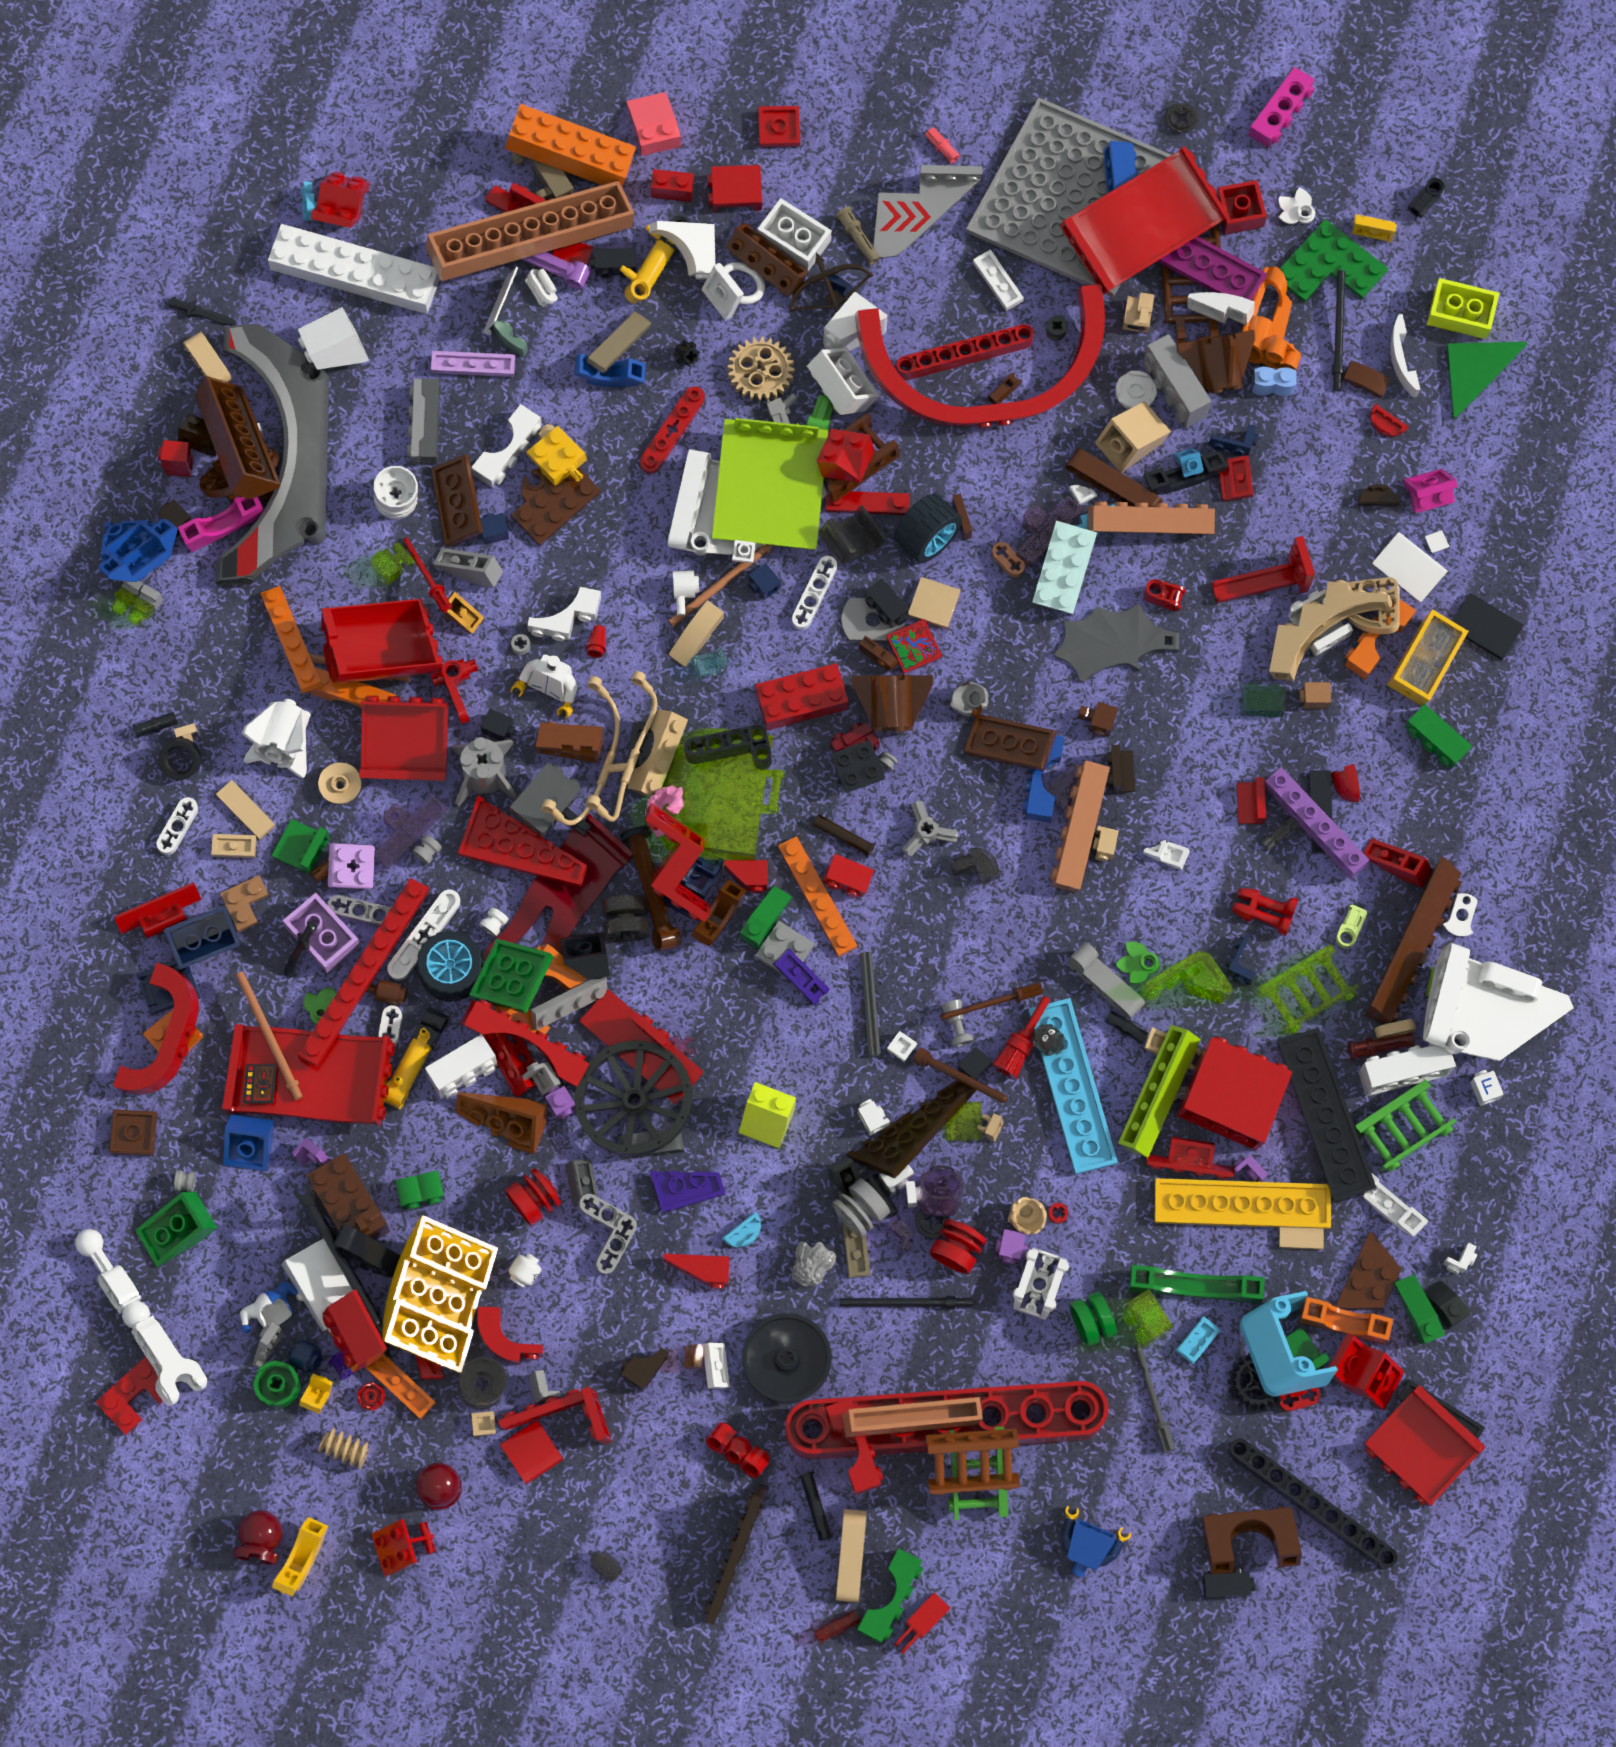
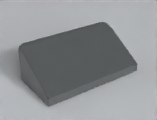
(581, 1180)

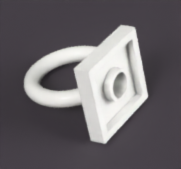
(725, 293)

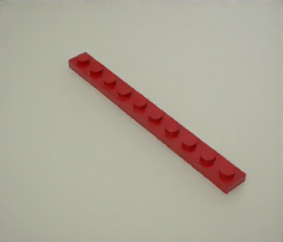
(363, 972)

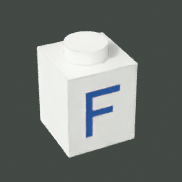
(1486, 1087)

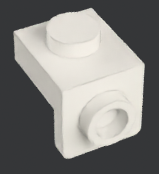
(1466, 1258)

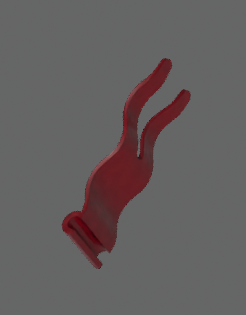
(603, 857)

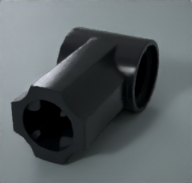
(1426, 197)

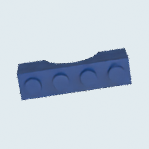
(1040, 802)

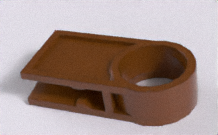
(878, 654)

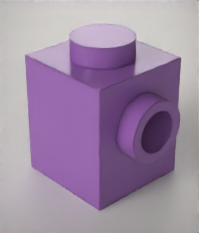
(560, 1103)
(1011, 1247)

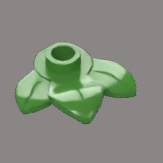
(1134, 962)
(318, 1004)

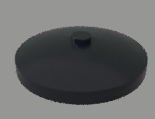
(787, 1358)

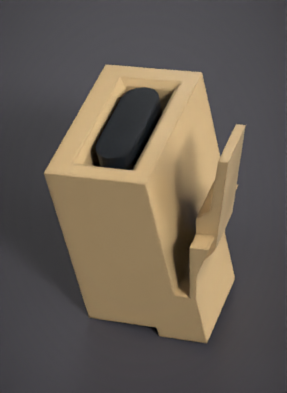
(1138, 313)

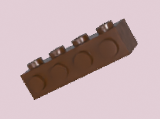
(766, 259)

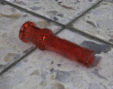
(1370, 1046)

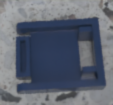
(161, 998)

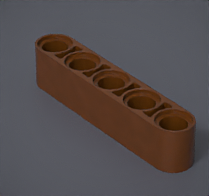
(1109, 480)

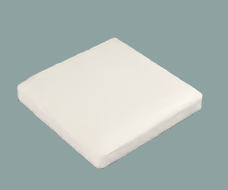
(1436, 541)

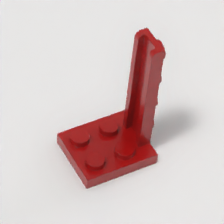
(1297, 571)
(554, 1405)

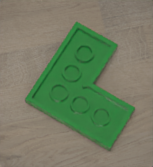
(1325, 254)

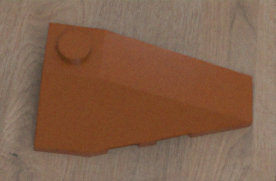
(513, 1118)

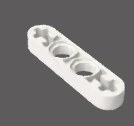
(812, 592)

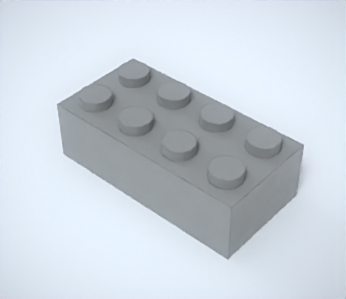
(1176, 381)

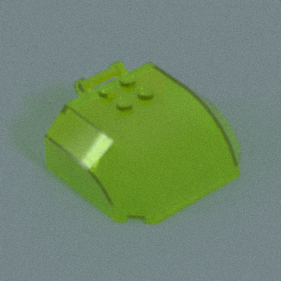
(722, 799)

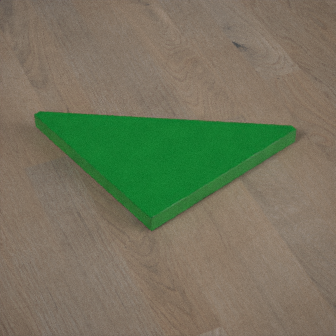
(1475, 367)

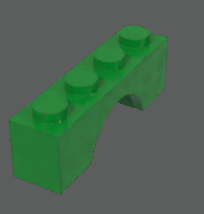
(877, 1622)

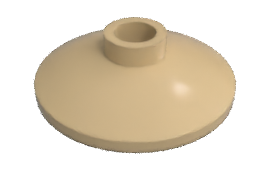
(335, 774)

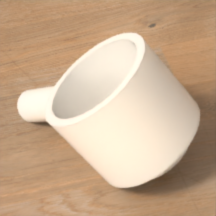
(685, 586)

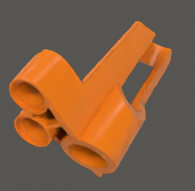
(1269, 341)

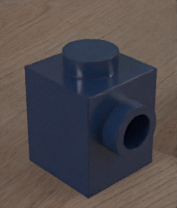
(493, 528)
(763, 581)

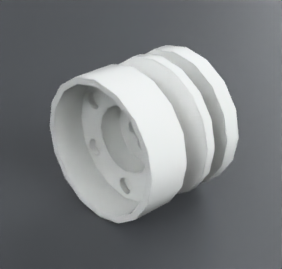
(395, 480)

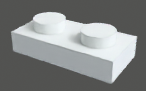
(716, 1366)

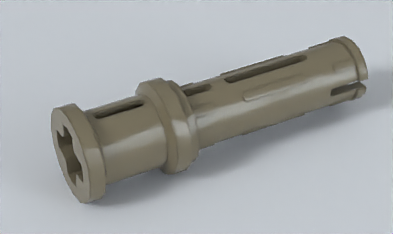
(853, 228)

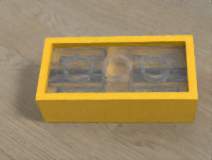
(1427, 658)

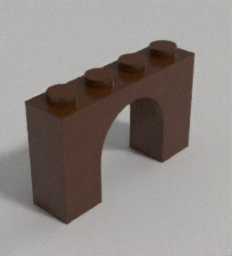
(1275, 1524)

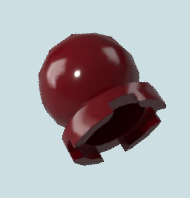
(438, 1486)
(259, 1535)

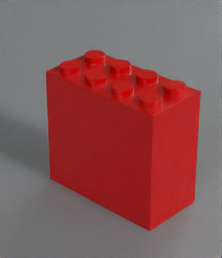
(1234, 1093)

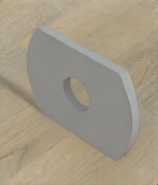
(855, 625)

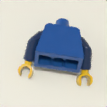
(1089, 1544)

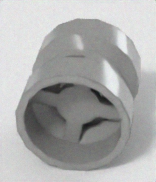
(426, 849)

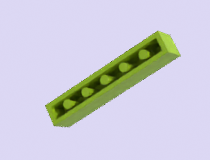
(1159, 1091)

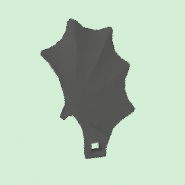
(1112, 640)

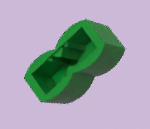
(420, 1190)

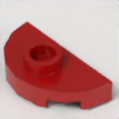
(1386, 423)

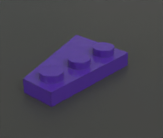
(684, 1189)

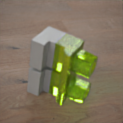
(139, 599)

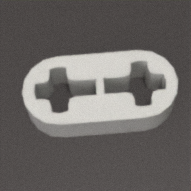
(396, 1027)

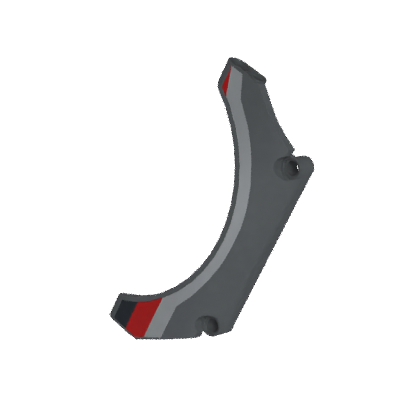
(301, 499)

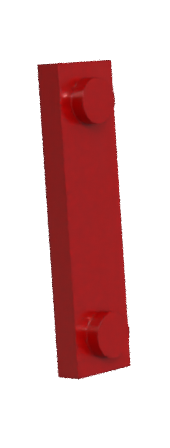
(872, 501)

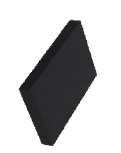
(1487, 626)

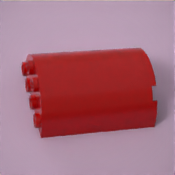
(379, 641)

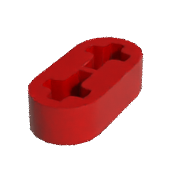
(1301, 1403)

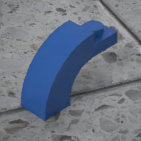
(620, 374)

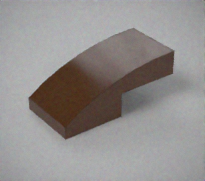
(1367, 378)

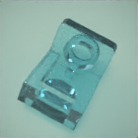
(710, 663)

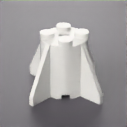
(279, 736)

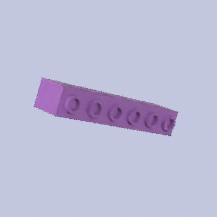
(1316, 823)

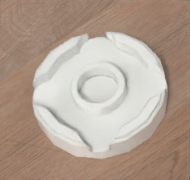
(1135, 388)

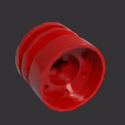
(533, 1196)
(959, 1242)

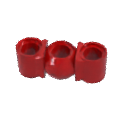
(738, 1450)

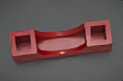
(863, 1474)

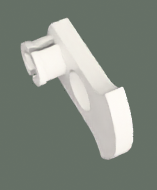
(1458, 927)

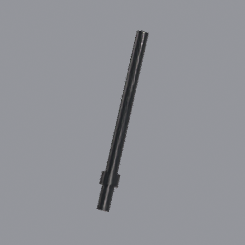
(1338, 368)
(949, 1302)

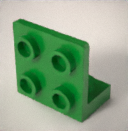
(301, 846)
(1302, 1346)

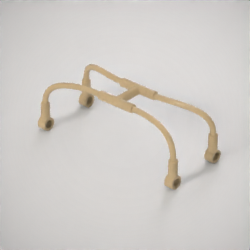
(593, 801)

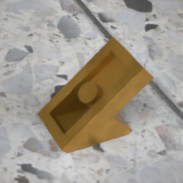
(463, 613)

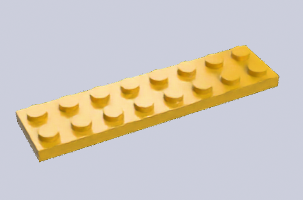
(1242, 1203)

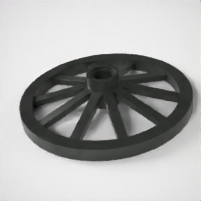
(631, 1093)

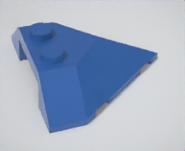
(135, 548)

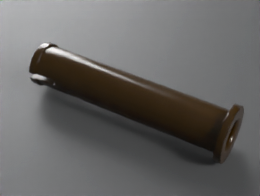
(844, 835)

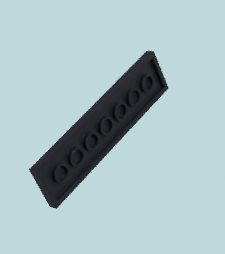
(1327, 1115)

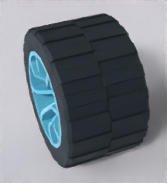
(927, 528)
(449, 965)

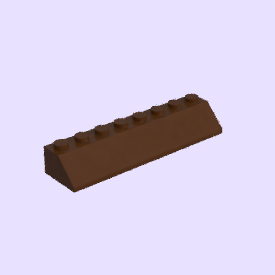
(236, 438)
(1414, 942)

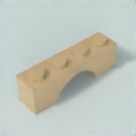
(667, 734)

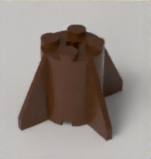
(1219, 360)
(892, 700)

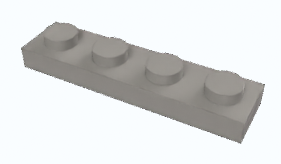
(568, 1002)

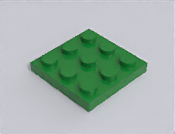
(511, 976)

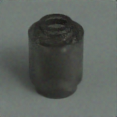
(606, 1565)

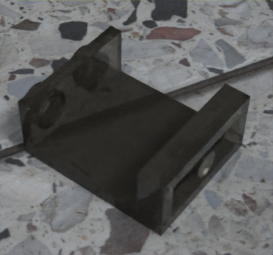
(852, 536)

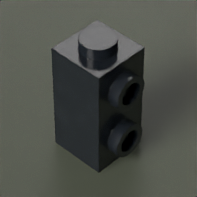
(608, 261)
(887, 604)
(647, 743)
(1228, 1585)

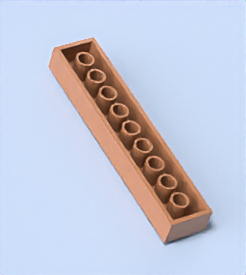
(529, 230)

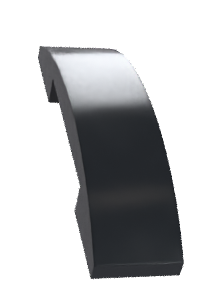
(1173, 480)

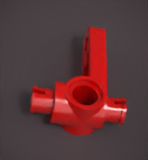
(463, 669)

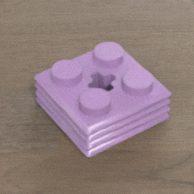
(341, 876)

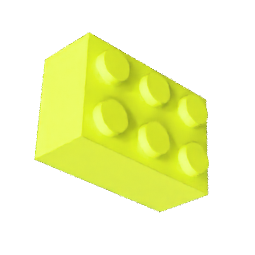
(1462, 308)

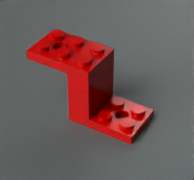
(677, 863)

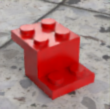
(340, 199)
(1366, 1371)

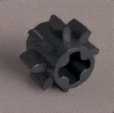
(686, 353)

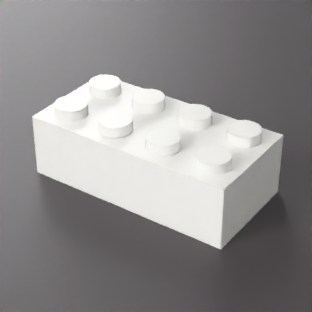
(1405, 1068)

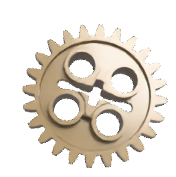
(770, 384)

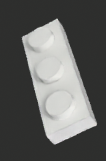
(998, 280)

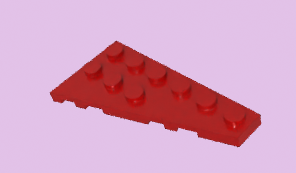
(509, 844)

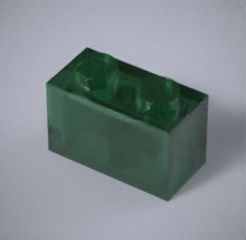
(1263, 700)

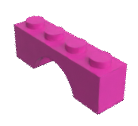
(204, 531)

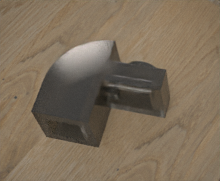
(981, 862)

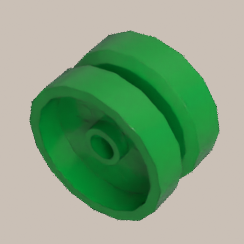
(1093, 1318)

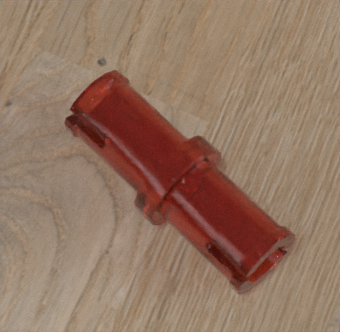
(837, 1626)

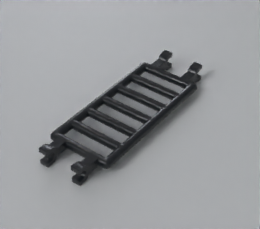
(340, 1257)

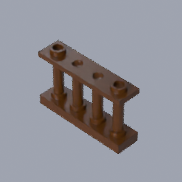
(885, 455)

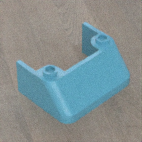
(1271, 1353)

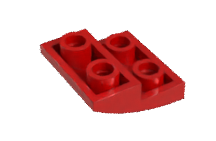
(531, 1452)

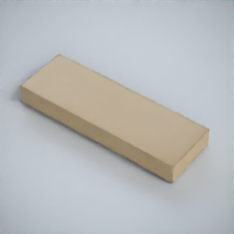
(245, 810)

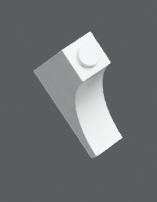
(694, 241)

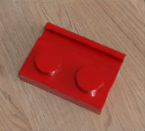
(1237, 479)

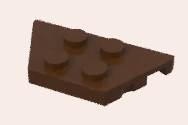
(1370, 1277)

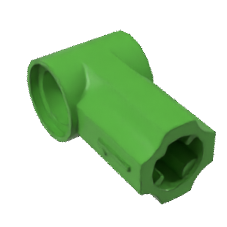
(821, 413)

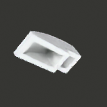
(1222, 306)

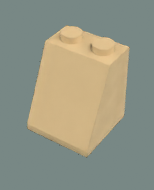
(1132, 436)

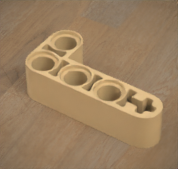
(851, 1555)

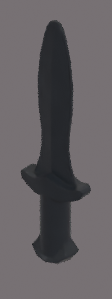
(194, 309)
(303, 943)

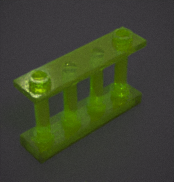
(1306, 969)

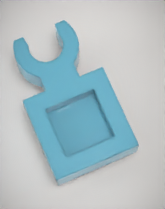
(308, 201)

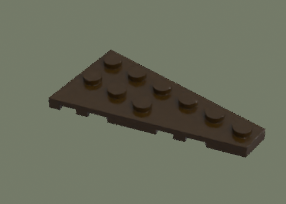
(912, 1132)
(737, 1548)

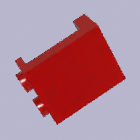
(735, 186)

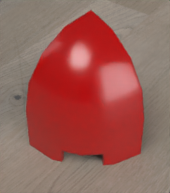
(1347, 783)

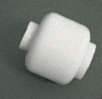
(524, 1270)

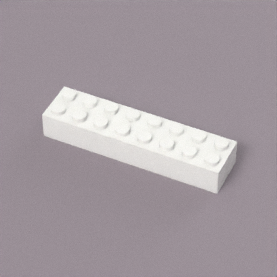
(353, 268)

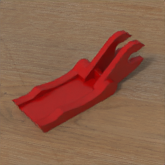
(924, 1619)

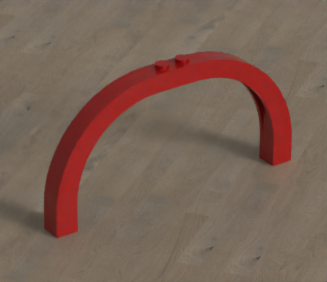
(881, 368)

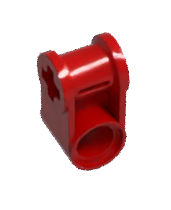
(1166, 594)

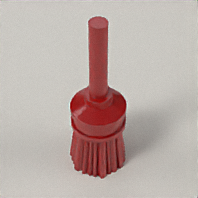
(1019, 1045)

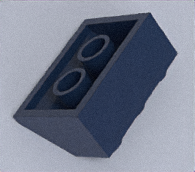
(202, 937)

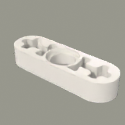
(190, 815)

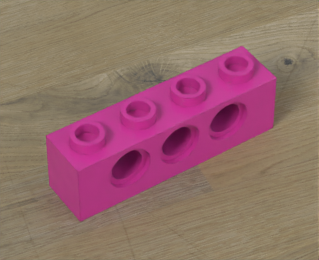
(1297, 82)

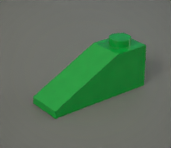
(764, 917)
(1419, 1310)

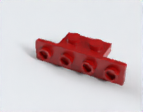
(514, 199)
(160, 912)
(1190, 1156)

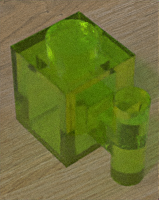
(390, 566)

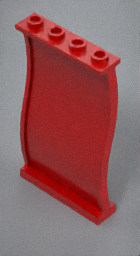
(1144, 220)
(342, 1089)

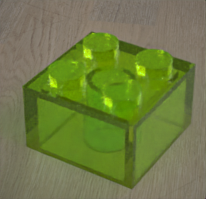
(1147, 1319)

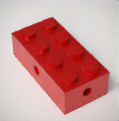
(801, 696)

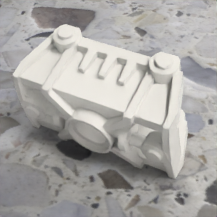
(1052, 1283)

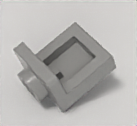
(543, 1076)

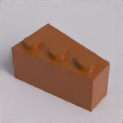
(570, 741)

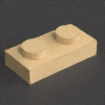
(234, 846)

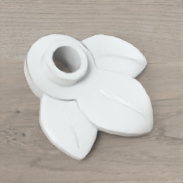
(1295, 206)

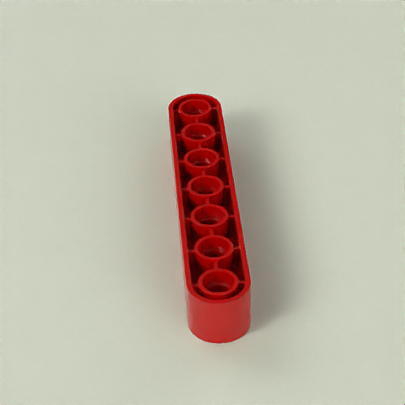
(1008, 1401)

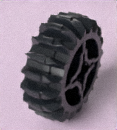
(1241, 1392)

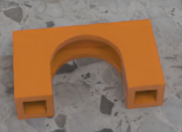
(560, 974)

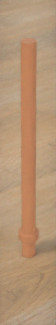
(719, 584)
(292, 1084)

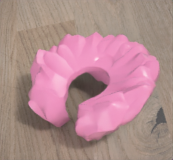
(664, 796)

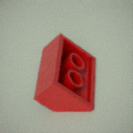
(354, 1331)

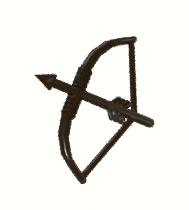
(832, 296)

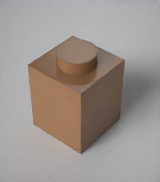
(1315, 695)

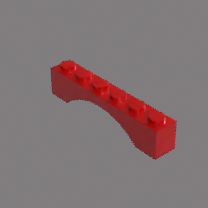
(564, 1064)

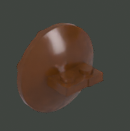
(214, 482)

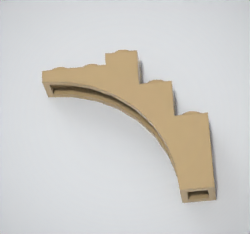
(1315, 619)

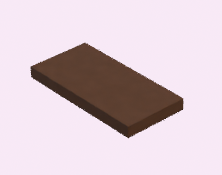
(456, 500)
(1010, 742)

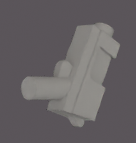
(779, 410)

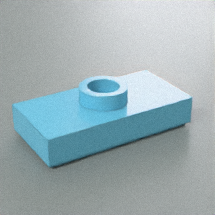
(1198, 1340)

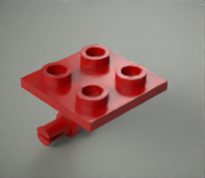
(395, 1546)

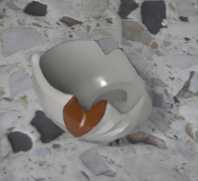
(969, 699)

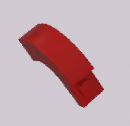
(490, 1329)

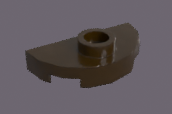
(1378, 496)

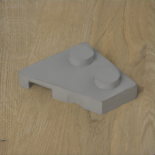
(269, 1339)

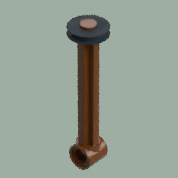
(664, 935)

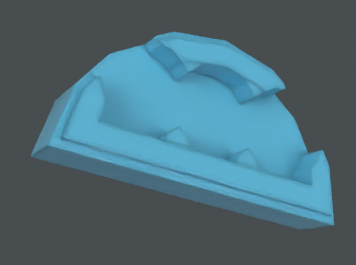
(744, 1233)

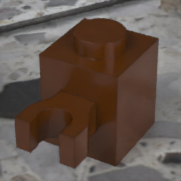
(1101, 719)

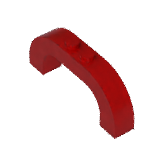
(176, 1039)

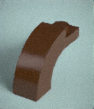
(720, 913)

